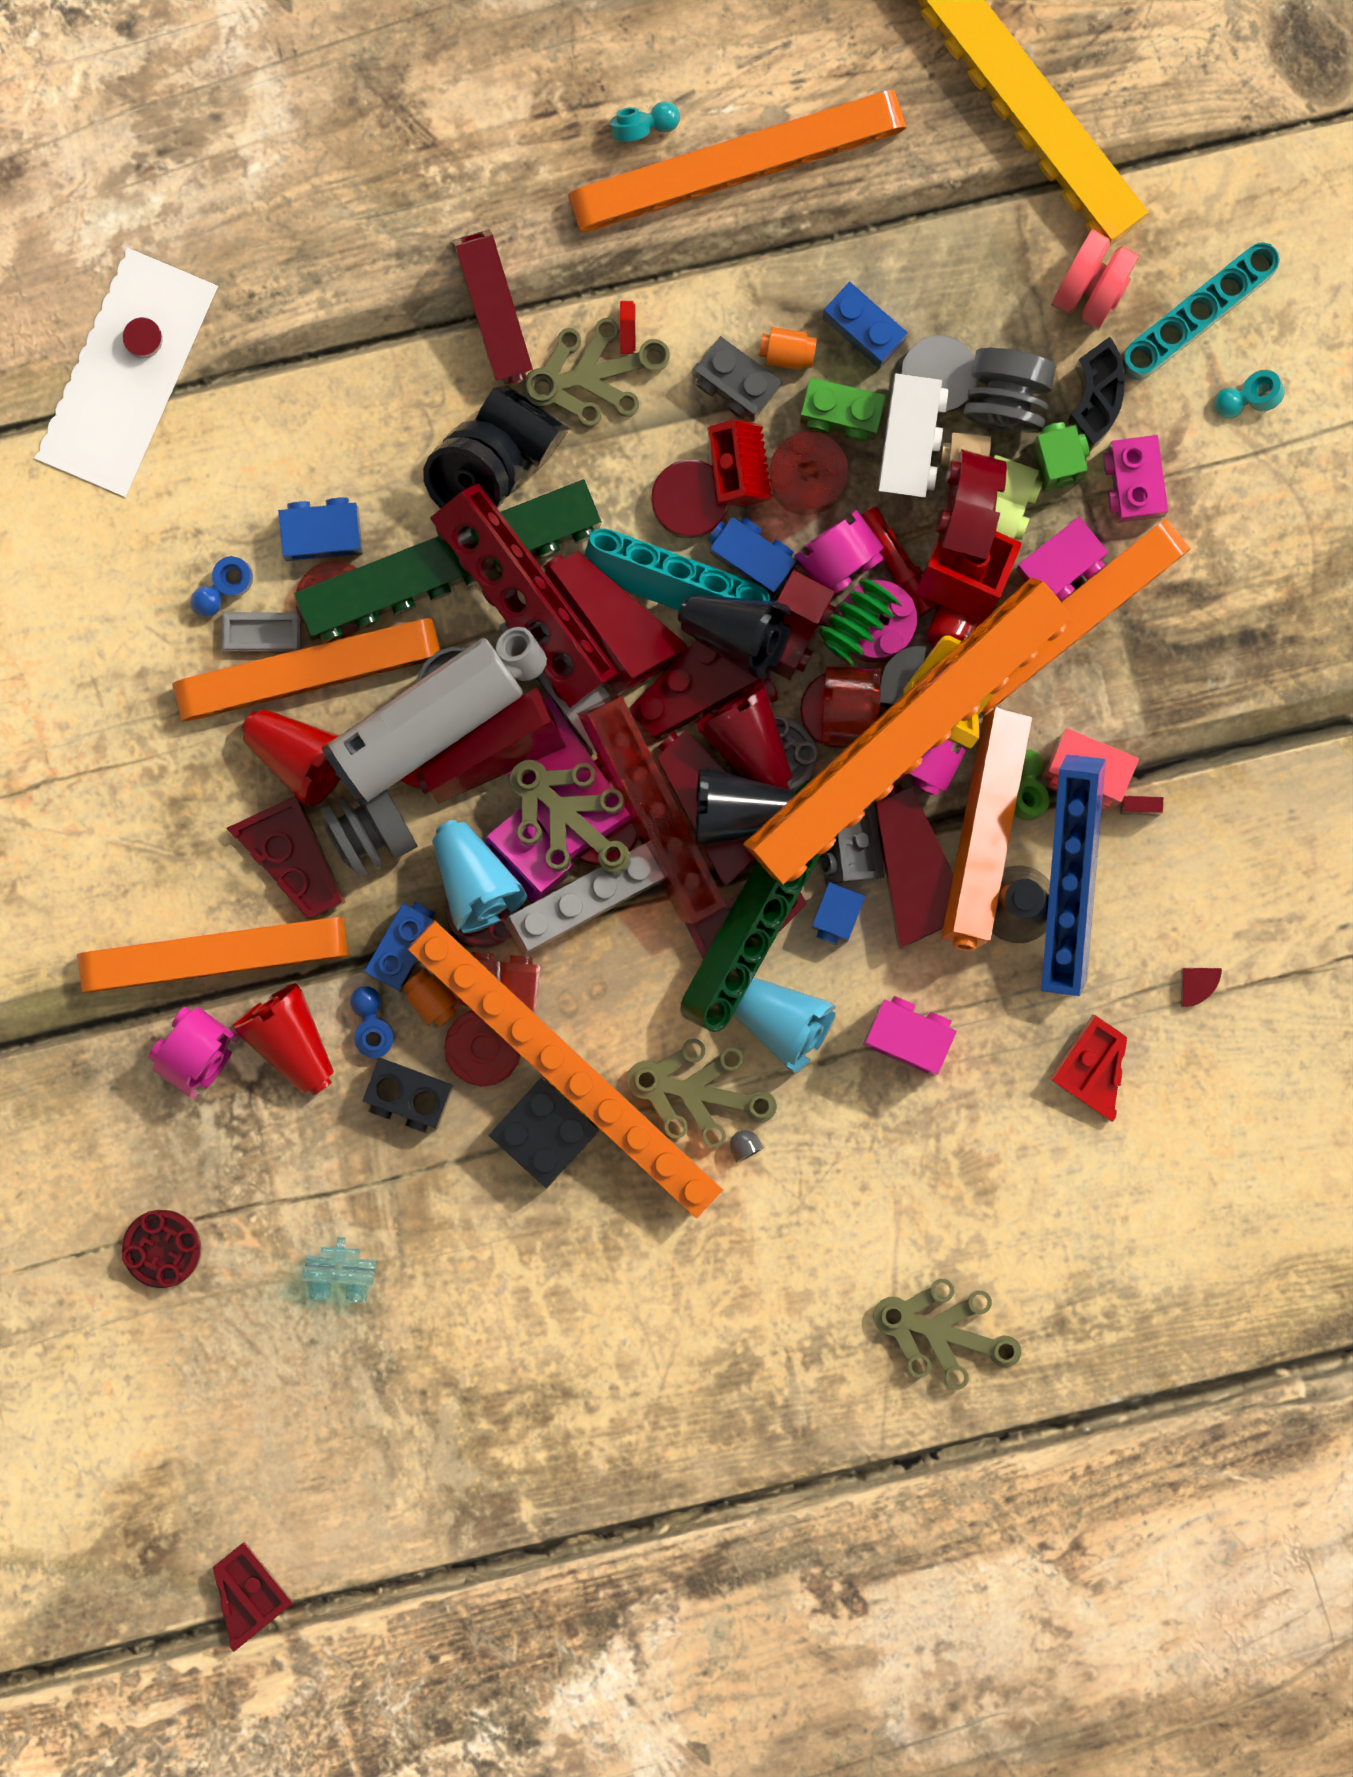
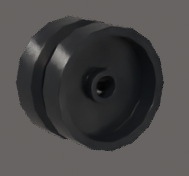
(470, 456)

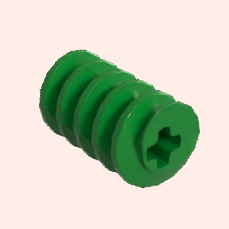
(858, 620)

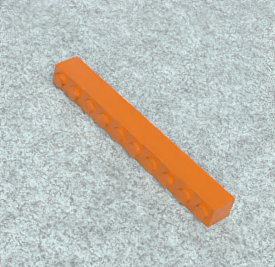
(908, 731)
(564, 1069)

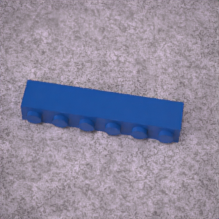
(1073, 874)

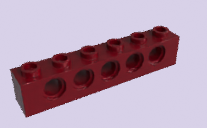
(523, 574)

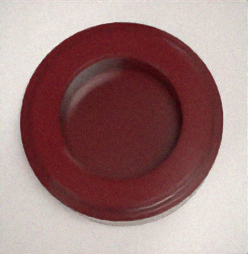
(142, 337)

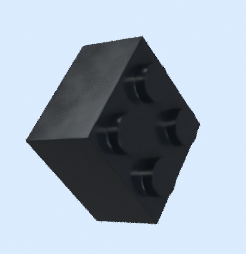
(544, 1133)

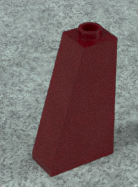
(493, 306)
(620, 625)
(493, 749)
(680, 764)
(914, 867)

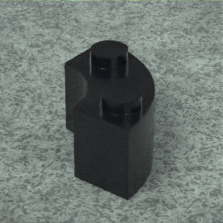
(1102, 392)

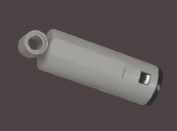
(434, 713)

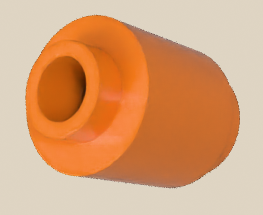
(788, 349)
(430, 998)

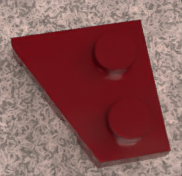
(247, 1595)

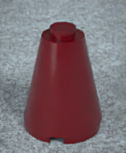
(748, 738)

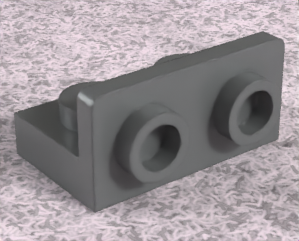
(736, 379)
(855, 853)

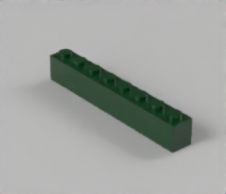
(434, 566)

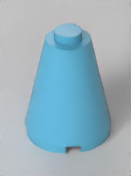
(474, 878)
(785, 1021)

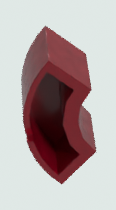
(970, 515)
(809, 609)

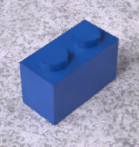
(864, 325)
(320, 530)

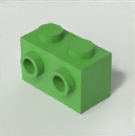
(842, 409)
(1060, 455)

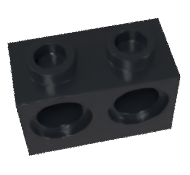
(411, 1085)

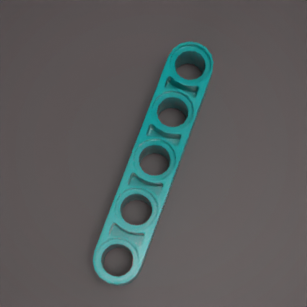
(1211, 296)
(661, 573)

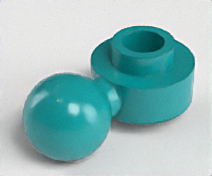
(633, 124)
(1231, 402)

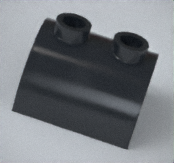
(527, 425)

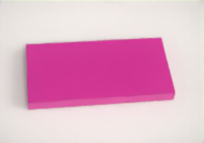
(567, 759)

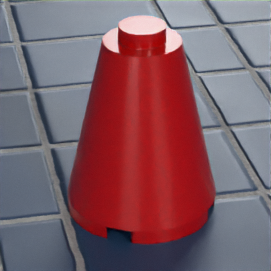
(292, 753)
(288, 1039)

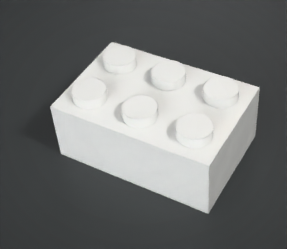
(912, 435)

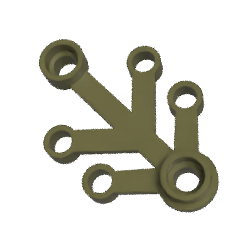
(590, 375)
(566, 811)
(694, 1091)
(940, 1330)

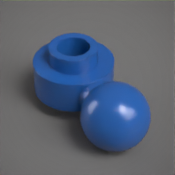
(207, 600)
(365, 1003)

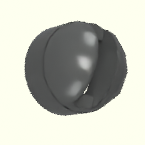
(744, 1144)

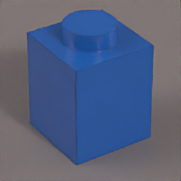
(837, 914)

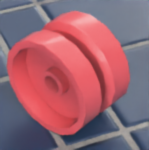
(1096, 280)

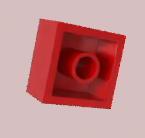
(969, 582)

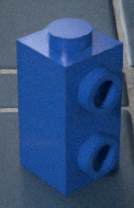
(752, 555)
(392, 960)

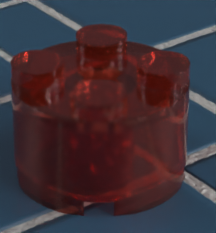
(802, 451)
(849, 703)

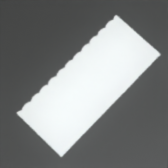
(118, 397)

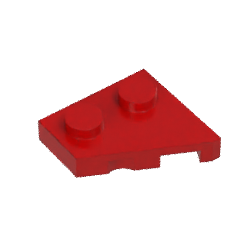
(1093, 1067)

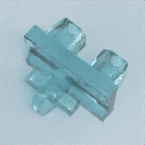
(339, 1266)

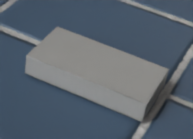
(260, 632)

